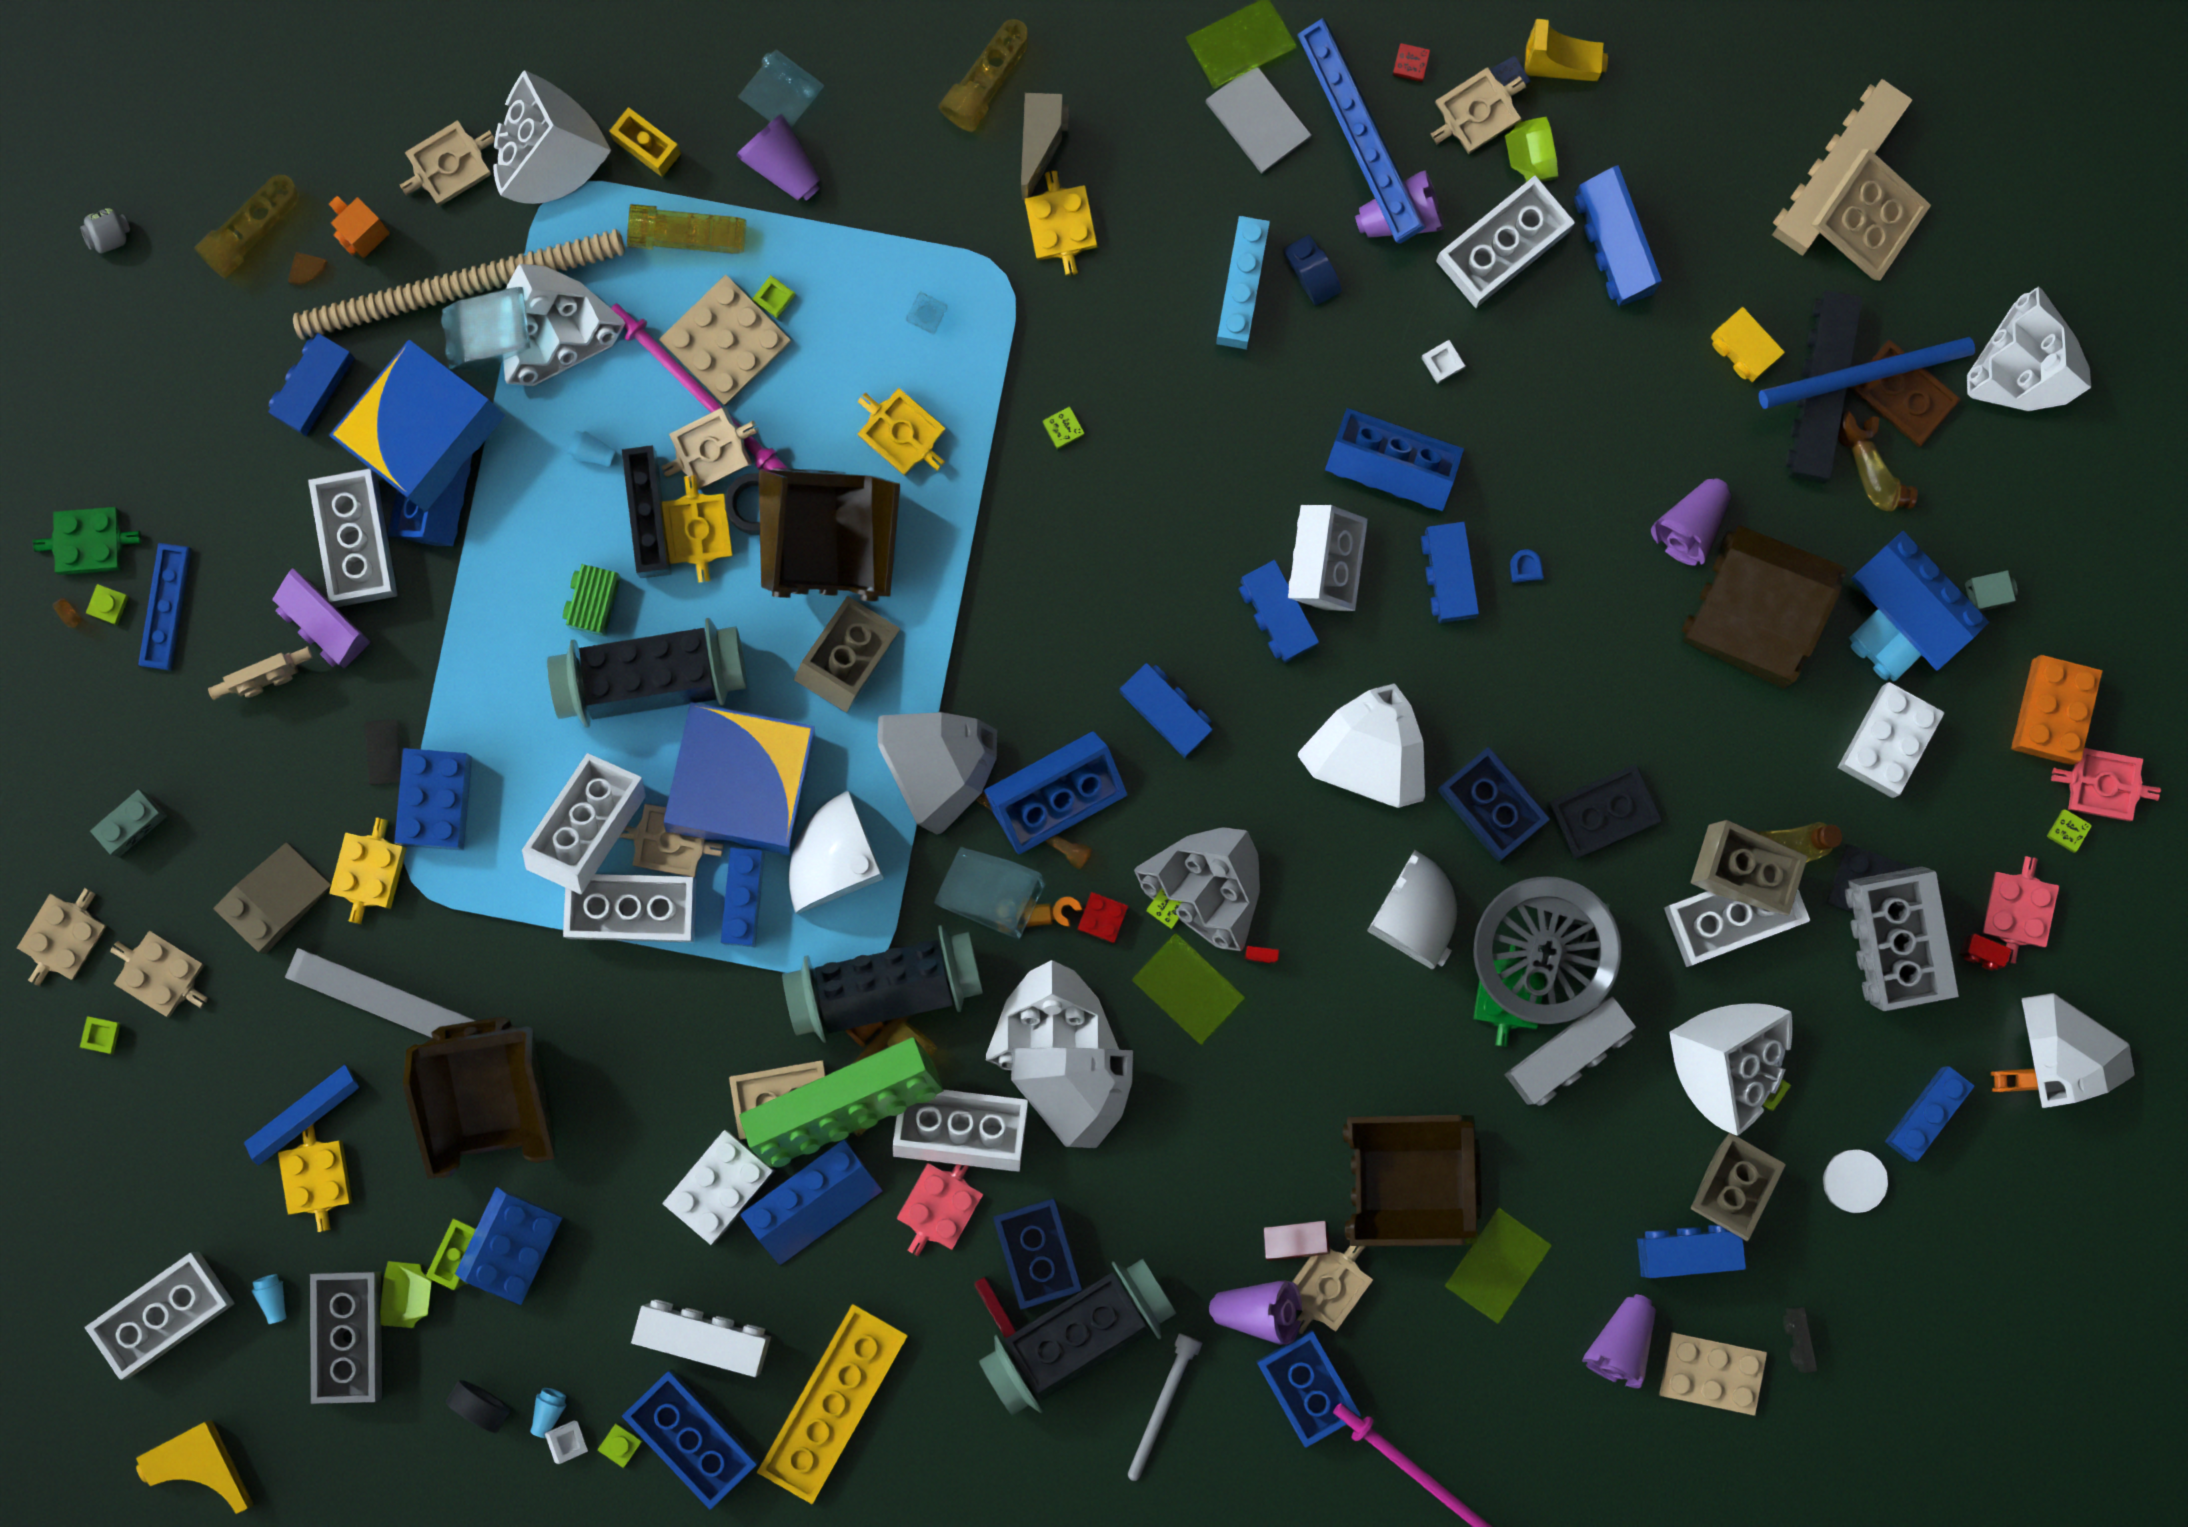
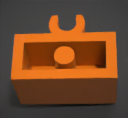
(357, 227)

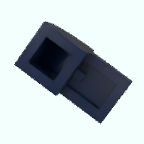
(1313, 269)

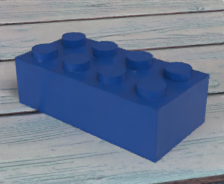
(690, 1439)

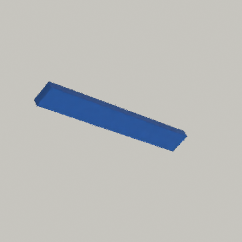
(1361, 131)

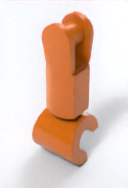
(1045, 914)
(2024, 1080)

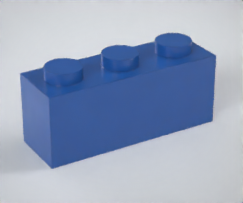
(310, 384)
(1450, 572)
(1277, 613)
(1166, 709)
(742, 897)
(1929, 1114)

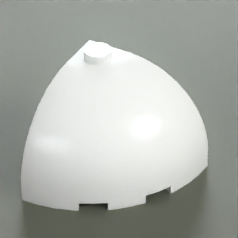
(545, 143)
(831, 856)
(1419, 912)
(1732, 1061)

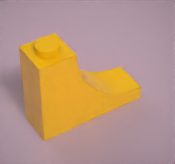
(1562, 56)
(196, 1457)

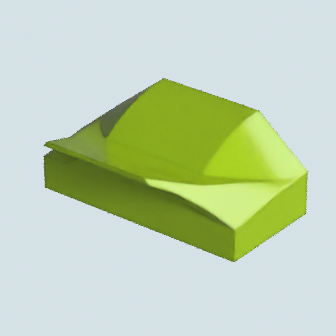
(1533, 149)
(450, 1255)
(404, 1295)

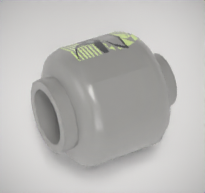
(104, 230)

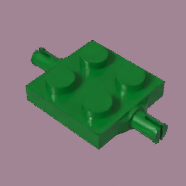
(87, 540)
(1488, 1010)

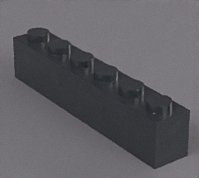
(1821, 415)

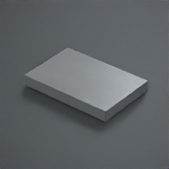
(1258, 119)

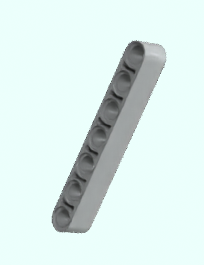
(370, 994)

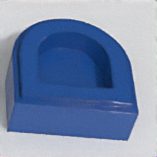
(1526, 567)

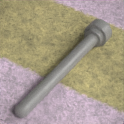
(1185, 1350)

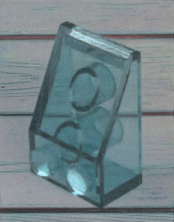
(485, 329)
(991, 891)

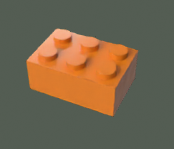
(2056, 710)

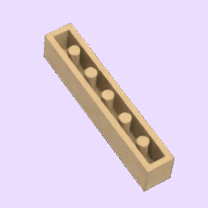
(1864, 130)

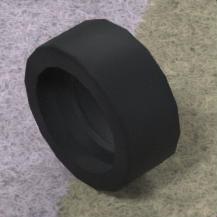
(731, 497)
(477, 1406)

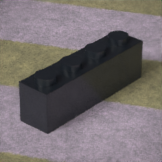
(646, 511)

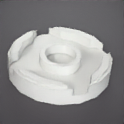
(1855, 1181)

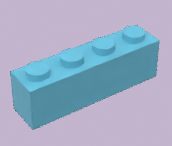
(1242, 282)

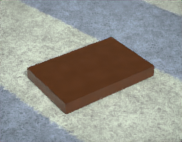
(1909, 401)

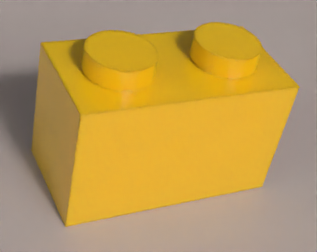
(645, 142)
(1746, 345)

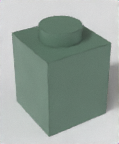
(1991, 590)

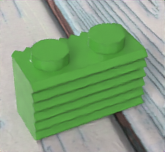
(592, 599)

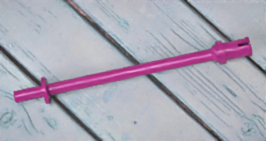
(764, 457)
(1363, 1429)

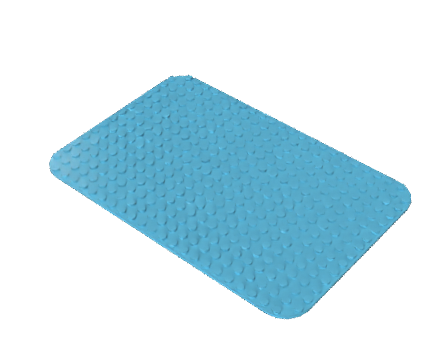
(547, 514)

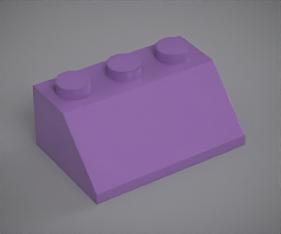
(319, 620)

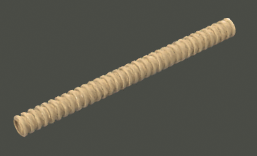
(454, 285)

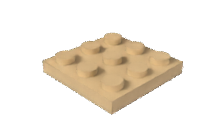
(1871, 214)
(725, 340)

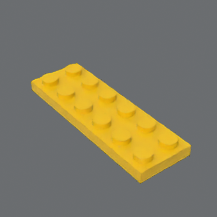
(832, 1403)

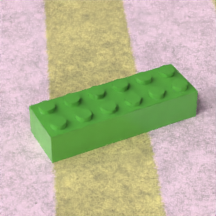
(841, 1103)

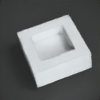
(1443, 361)
(566, 1442)

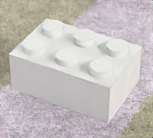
(1327, 557)
(1891, 740)
(719, 1187)

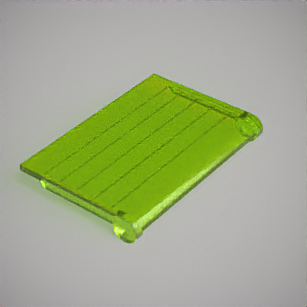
(1240, 42)
(1188, 988)
(1498, 1265)

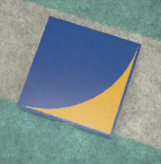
(417, 425)
(739, 778)

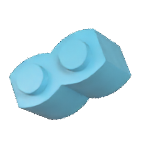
(1884, 646)

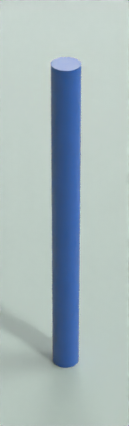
(1866, 372)

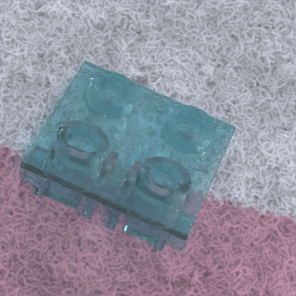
(780, 89)

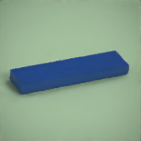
(164, 606)
(301, 1115)

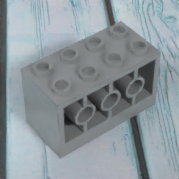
(1922, 940)

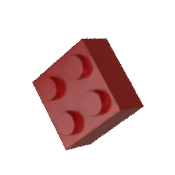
(1102, 917)
(1984, 951)

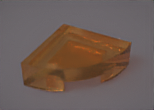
(305, 268)
(66, 612)

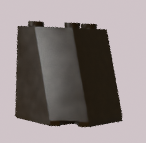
(827, 532)
(1764, 606)
(477, 1093)
(1414, 1180)

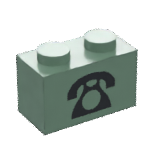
(128, 823)

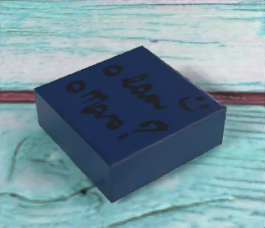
(1509, 71)

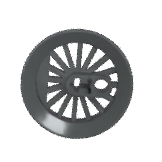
(1561, 899)

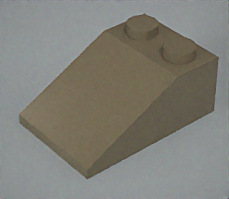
(1042, 133)
(846, 654)
(1748, 868)
(272, 898)
(1737, 1186)

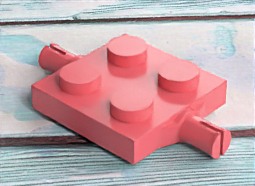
(2106, 784)
(2020, 909)
(939, 1207)

